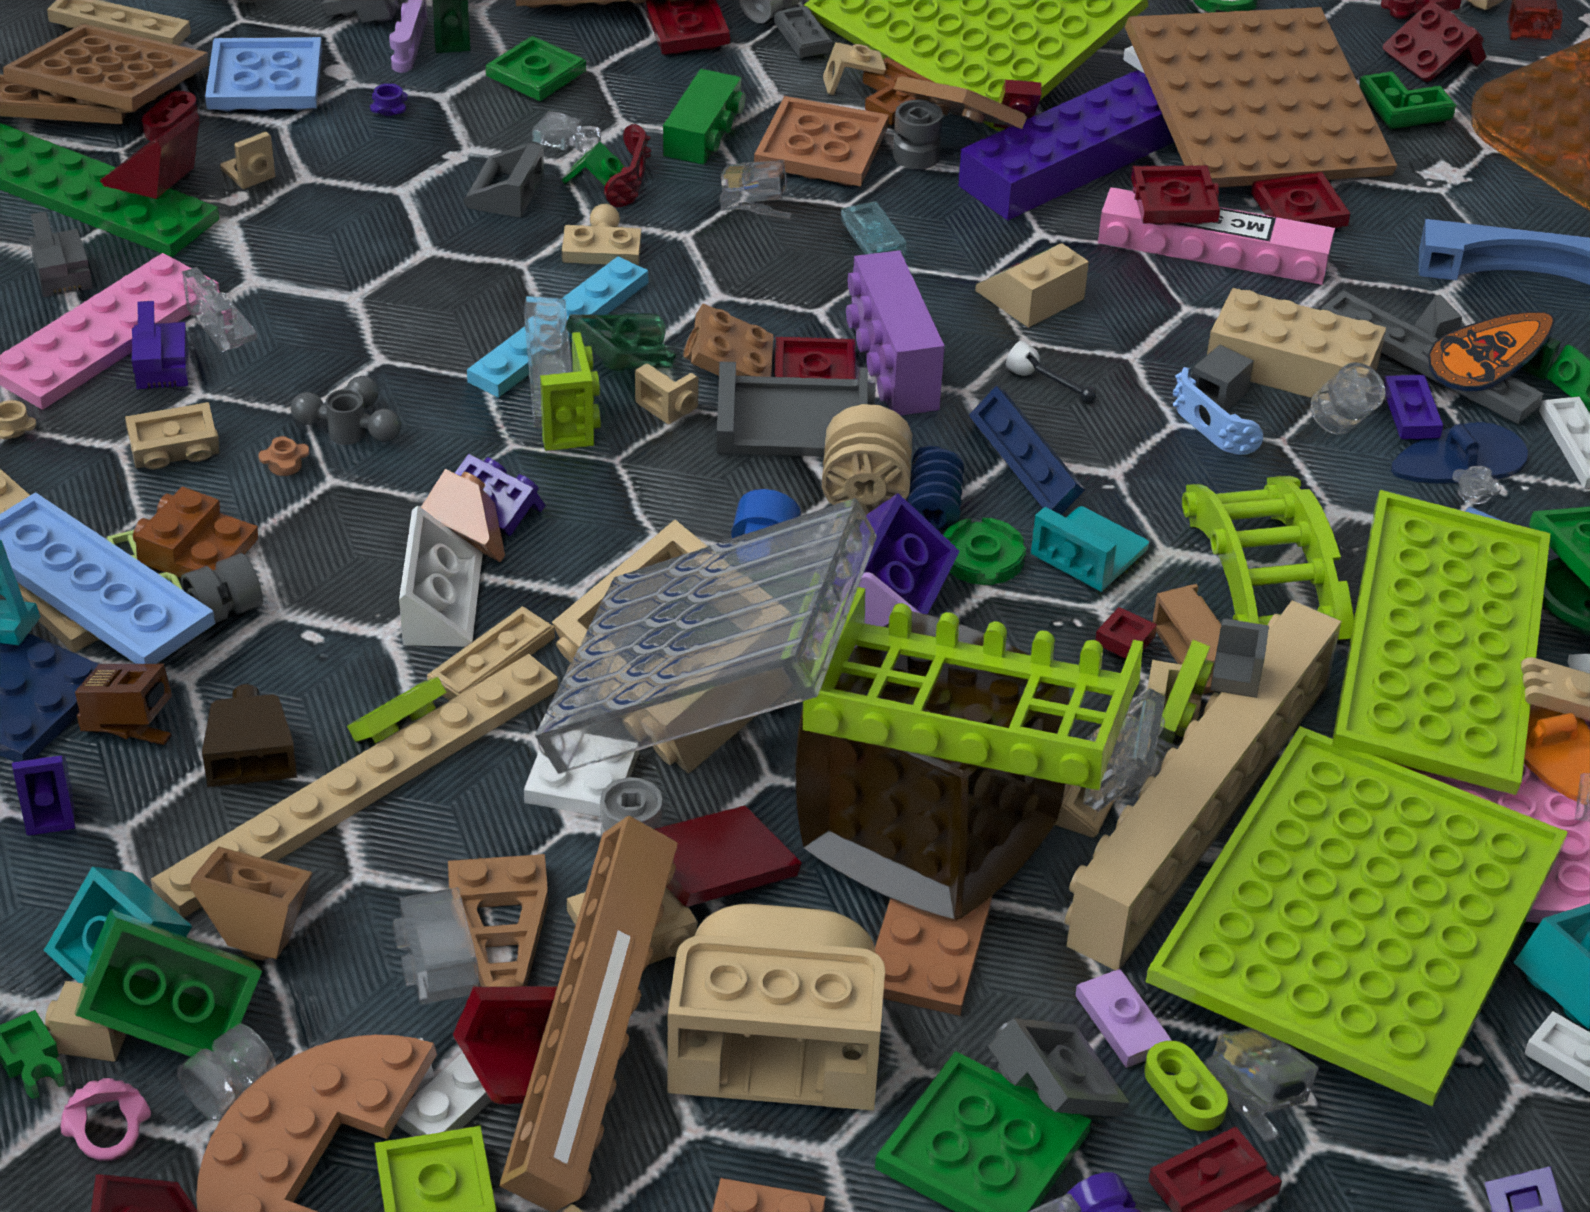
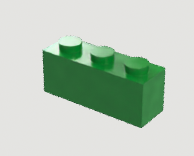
(702, 116)

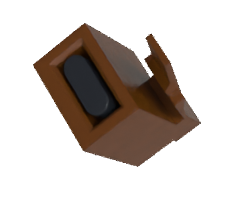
(124, 700)

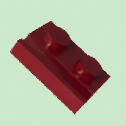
(1215, 1176)

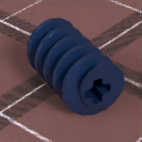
(936, 485)

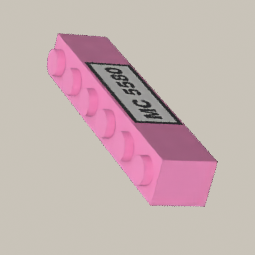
(1236, 241)

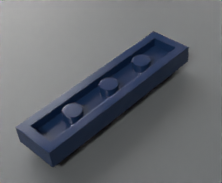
(1026, 451)

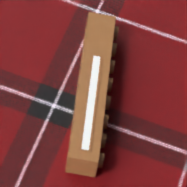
(590, 1017)

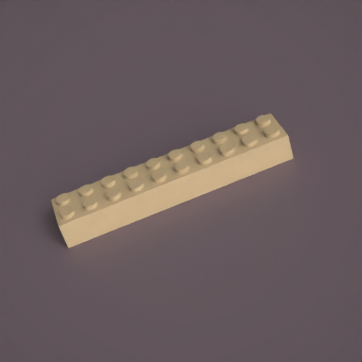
(1198, 791)

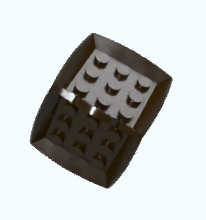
(923, 823)

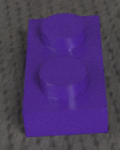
(1412, 407)

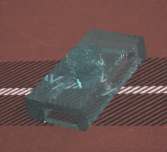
(872, 229)

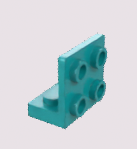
(1085, 545)

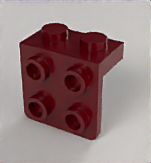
(1433, 42)
(503, 1036)

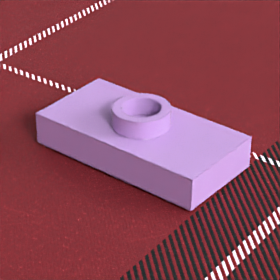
(1121, 1016)

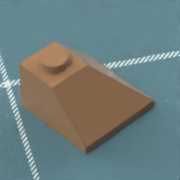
(251, 900)

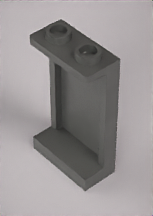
(782, 412)

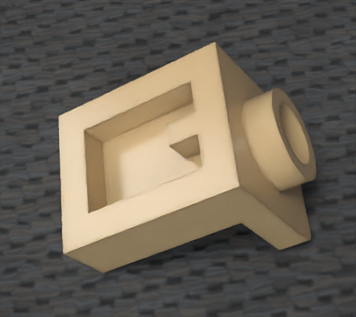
(663, 396)

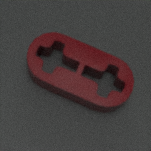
(168, 113)

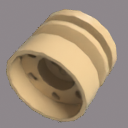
(867, 456)

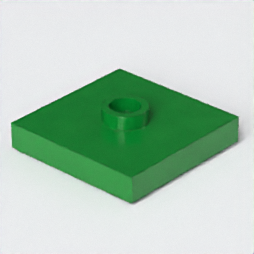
(536, 68)

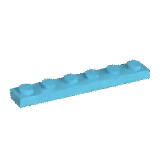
(595, 296)

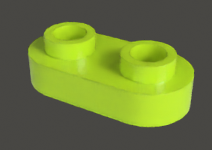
(1189, 1088)

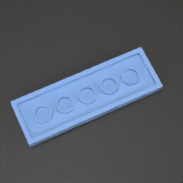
(99, 583)

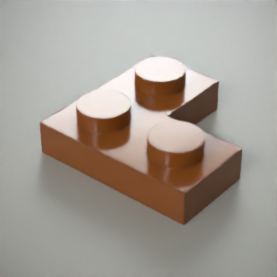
(887, 98)

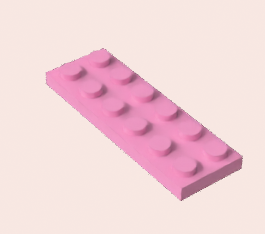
(92, 334)

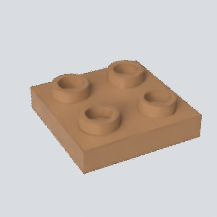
(728, 339)

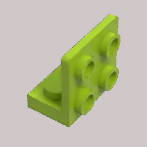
(568, 402)

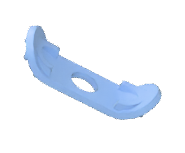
(1225, 430)

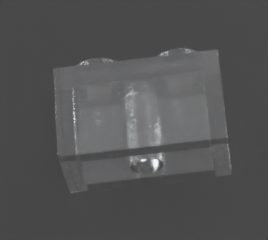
(438, 945)

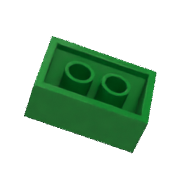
(164, 986)

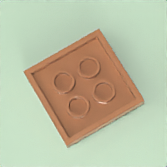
(823, 140)

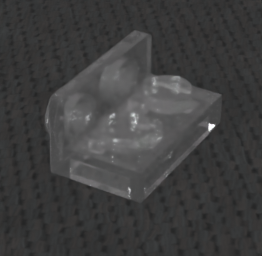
(215, 312)

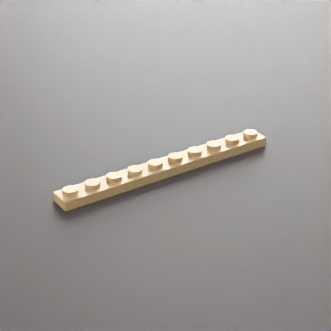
(369, 775)

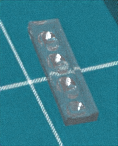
(546, 344)

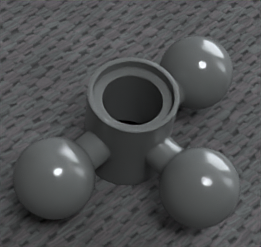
(346, 413)

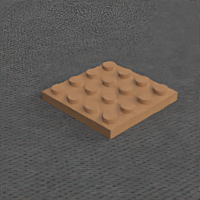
(105, 67)

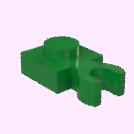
(29, 1051)

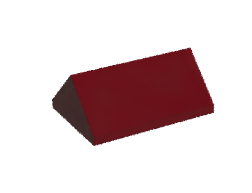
(159, 162)

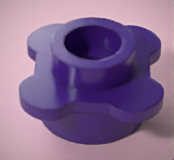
(388, 100)

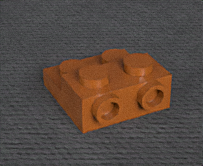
(190, 534)

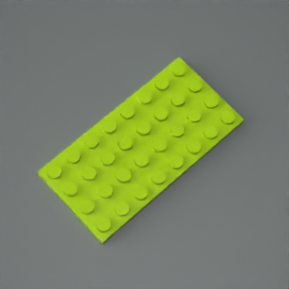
(1441, 642)

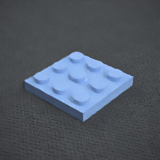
(264, 73)

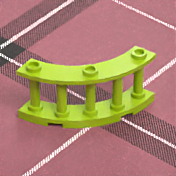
(1305, 527)

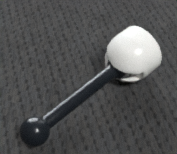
(1026, 361)

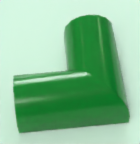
(1405, 107)

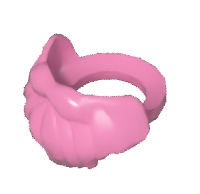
(97, 1092)

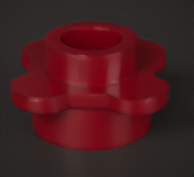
(1401, 8)

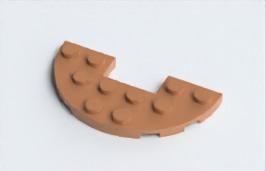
(292, 1112)

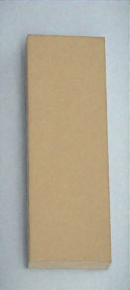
(499, 647)

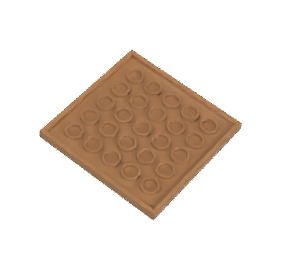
(1259, 95)

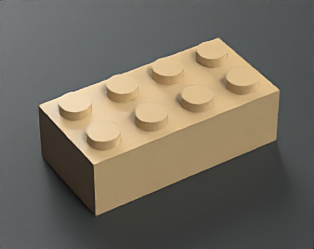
(1292, 343)

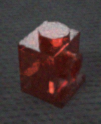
(1534, 18)

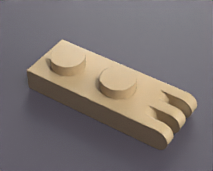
(1556, 687)

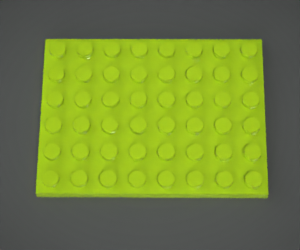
(981, 40)
(1360, 913)

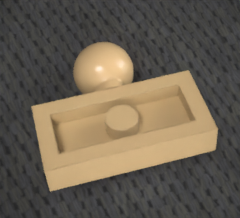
(601, 240)

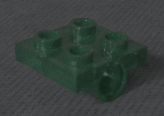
(624, 339)

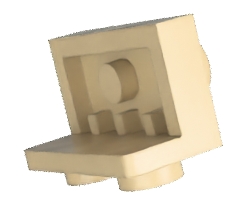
(172, 436)

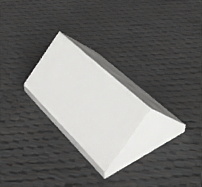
(438, 585)

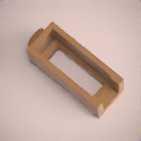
(1184, 618)

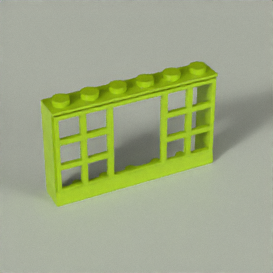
(985, 745)

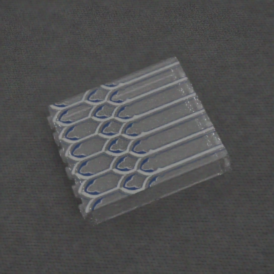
(710, 638)

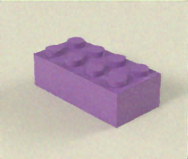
(895, 333)

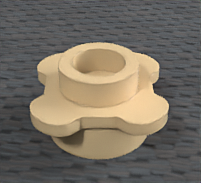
(14, 419)

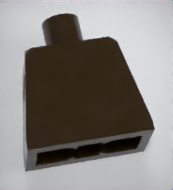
(247, 740)

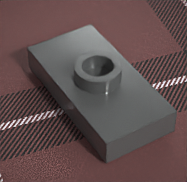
(803, 31)

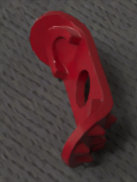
(624, 186)

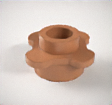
(284, 456)

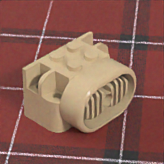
(777, 1008)

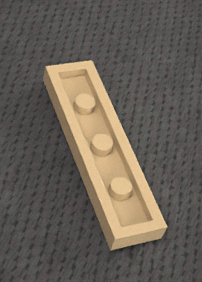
(119, 19)

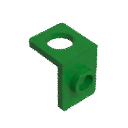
(598, 162)

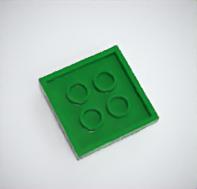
(981, 1142)

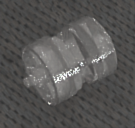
(1347, 398)

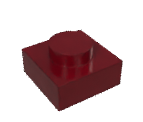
(1121, 629)

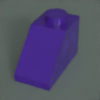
(45, 794)

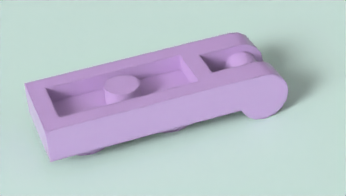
(408, 35)

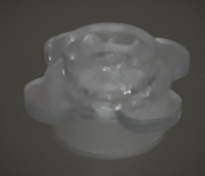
(1476, 484)

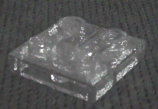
(1134, 750)

